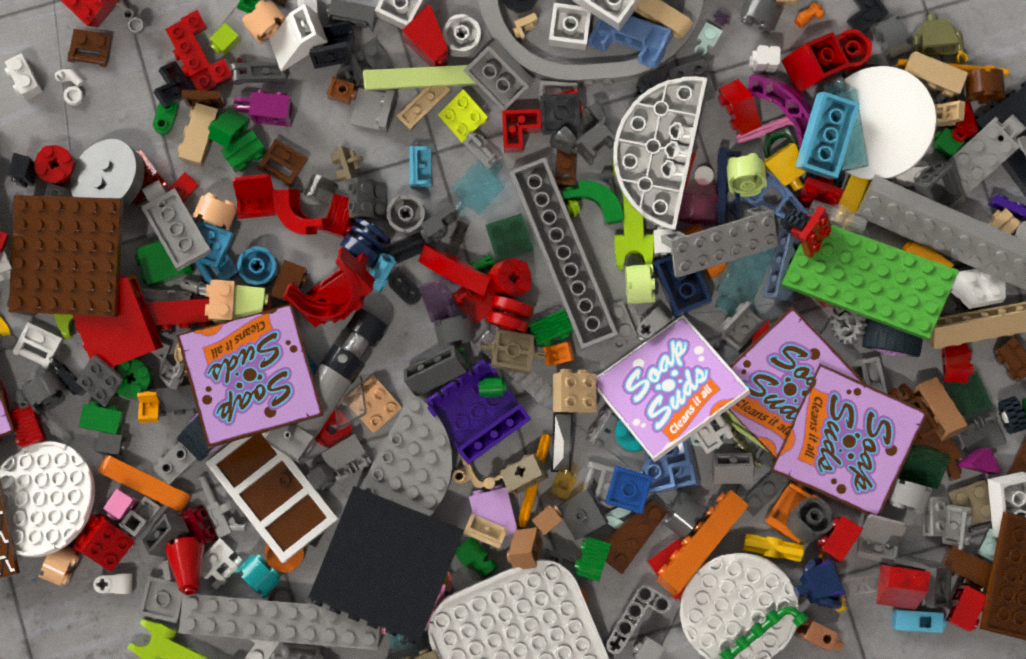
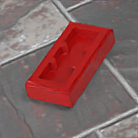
(184, 186)

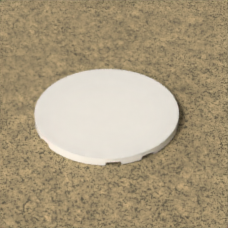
(895, 120)
(46, 497)
(732, 596)

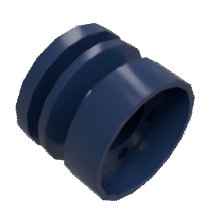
(366, 241)

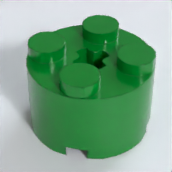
(143, 376)

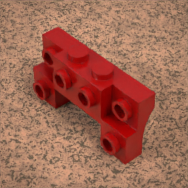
(188, 50)

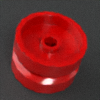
(510, 314)

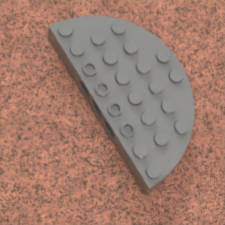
(413, 460)

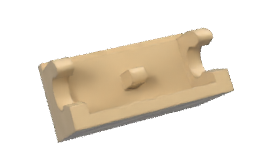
(485, 531)

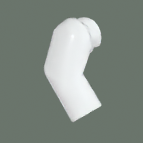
(69, 75)

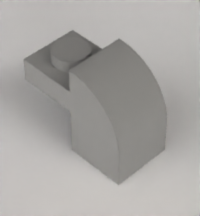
(139, 520)

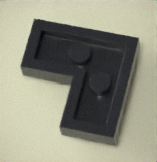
(870, 13)
(176, 82)

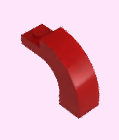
(292, 216)

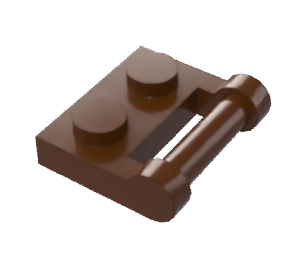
(91, 42)
(285, 157)

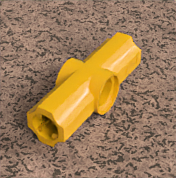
(773, 547)

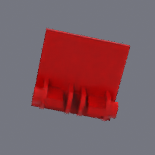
(473, 303)

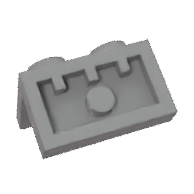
(373, 109)

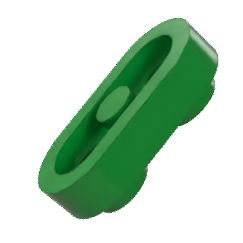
(166, 115)

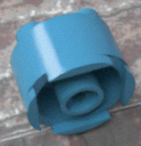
(253, 257)

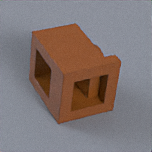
(346, 97)

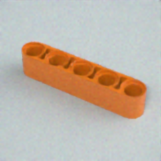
(144, 483)

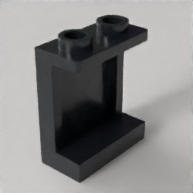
(339, 46)

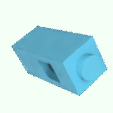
(918, 621)

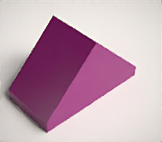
(982, 461)

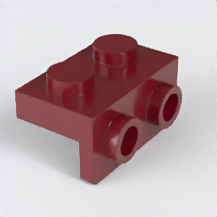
(199, 524)

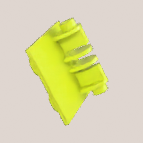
(463, 115)

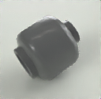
(321, 476)

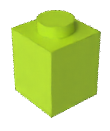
(224, 40)

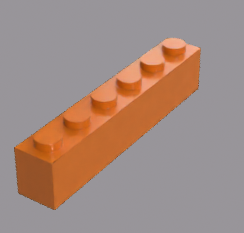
(702, 542)

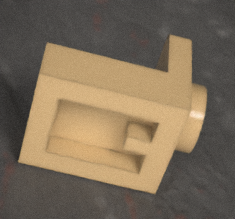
(526, 23)

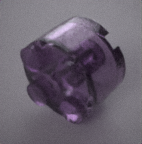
(437, 300)

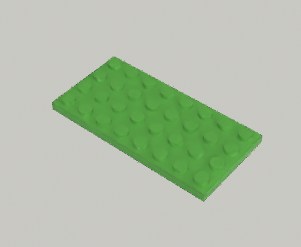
(874, 281)

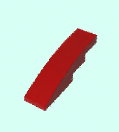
(454, 270)

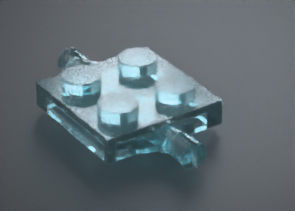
(478, 187)

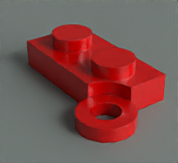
(967, 127)

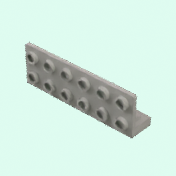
(723, 242)

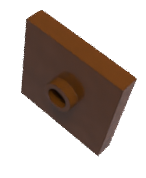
(208, 98)

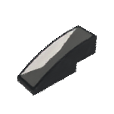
(561, 441)

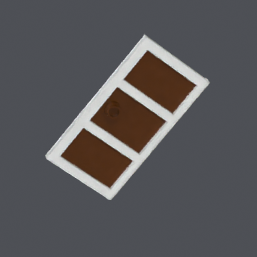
(272, 494)

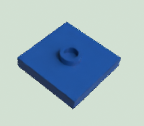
(628, 490)

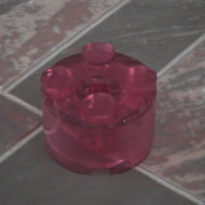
(699, 208)

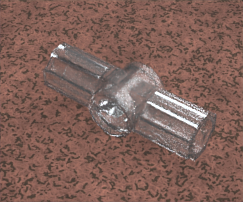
(842, 217)

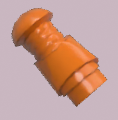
(809, 14)

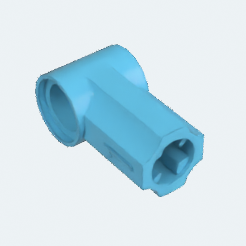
(382, 270)

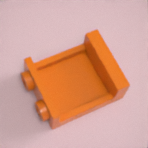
(790, 497)

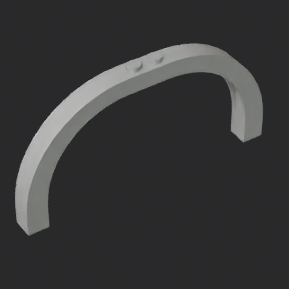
(583, 74)

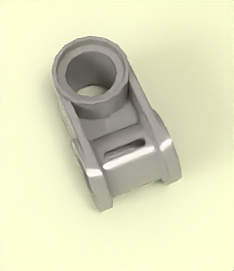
(654, 322)

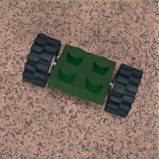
(1013, 414)

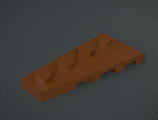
(632, 535)

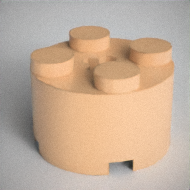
(263, 21)
(215, 211)
(58, 566)

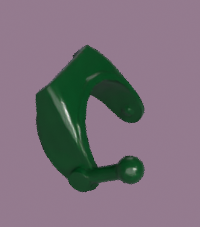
(771, 137)

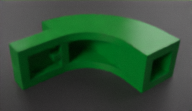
(600, 195)

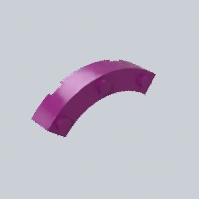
(786, 97)

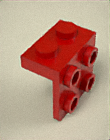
(254, 196)
(104, 543)

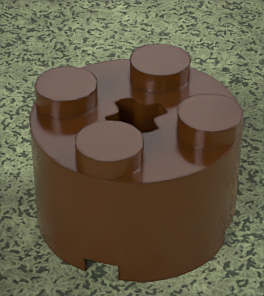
(985, 86)

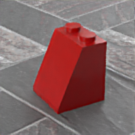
(426, 39)
(815, 62)
(902, 586)

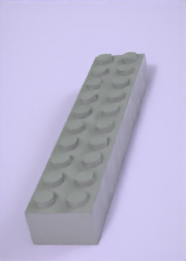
(945, 230)
(563, 254)
(274, 622)

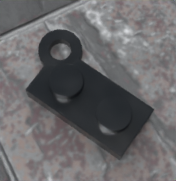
(66, 375)

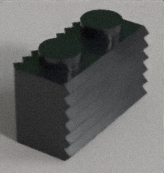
(22, 170)

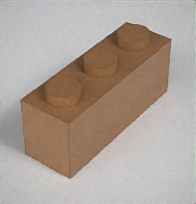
(940, 408)

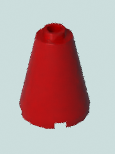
(186, 563)

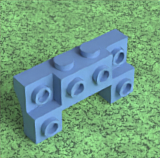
(637, 34)

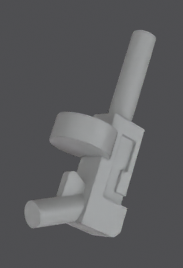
(219, 512)

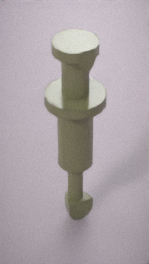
(744, 449)

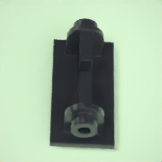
(406, 249)

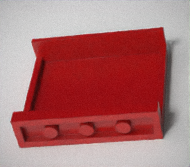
(123, 336)

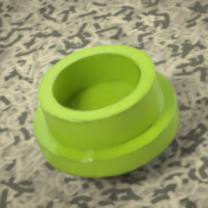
(572, 207)

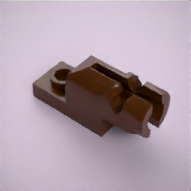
(928, 426)

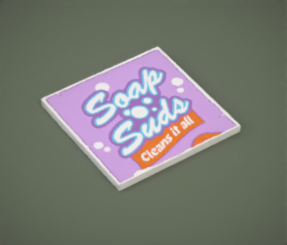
(670, 388)

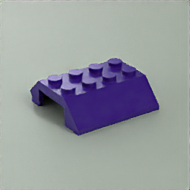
(473, 421)

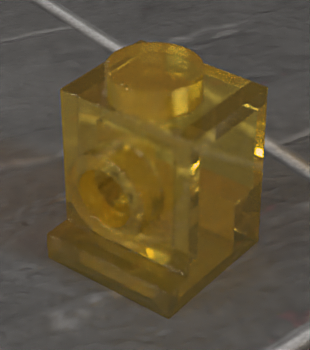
(557, 490)

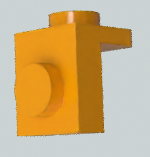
(148, 407)

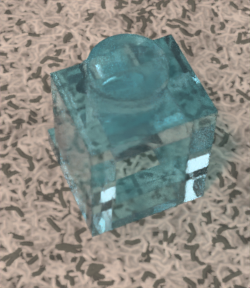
(397, 646)

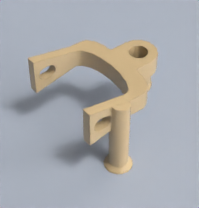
(469, 475)

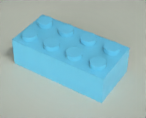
(827, 135)

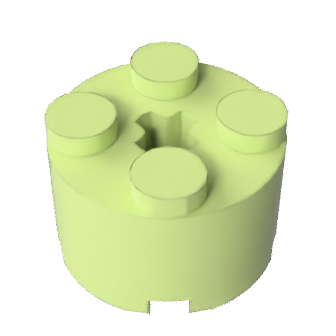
(746, 175)
(639, 284)

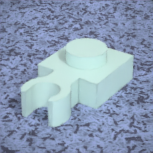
(708, 37)

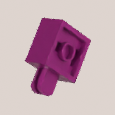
(267, 108)

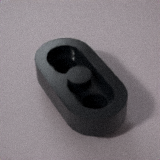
(405, 288)

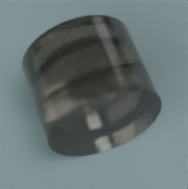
(321, 189)

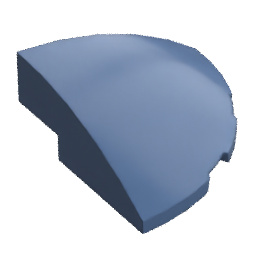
(673, 470)

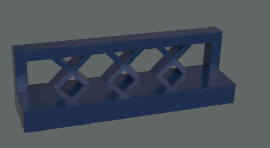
(721, 187)

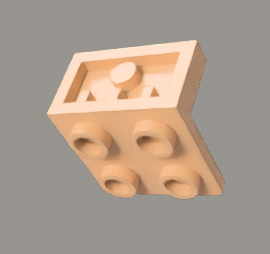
(379, 404)

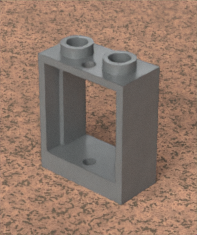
(946, 171)

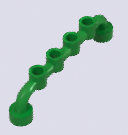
(759, 629)

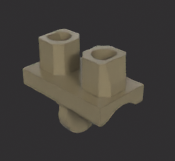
(349, 163)

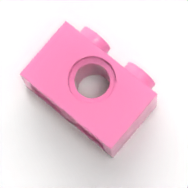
(120, 504)

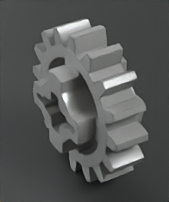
(848, 326)

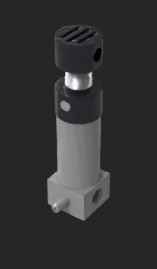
(332, 381)

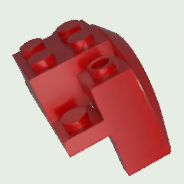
(342, 291)

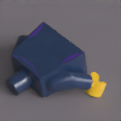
(821, 584)

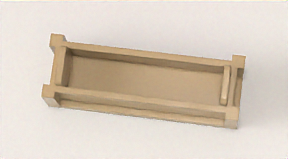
(421, 105)

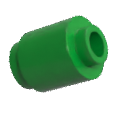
(492, 387)

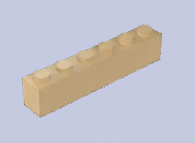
(979, 325)

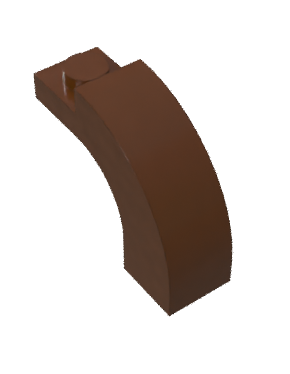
(949, 447)

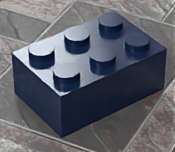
(682, 293)

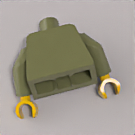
(938, 38)

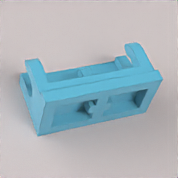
(420, 166)

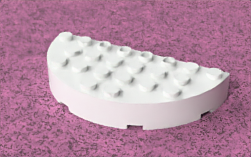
(657, 147)

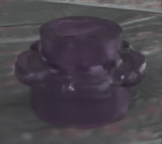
(721, 18)

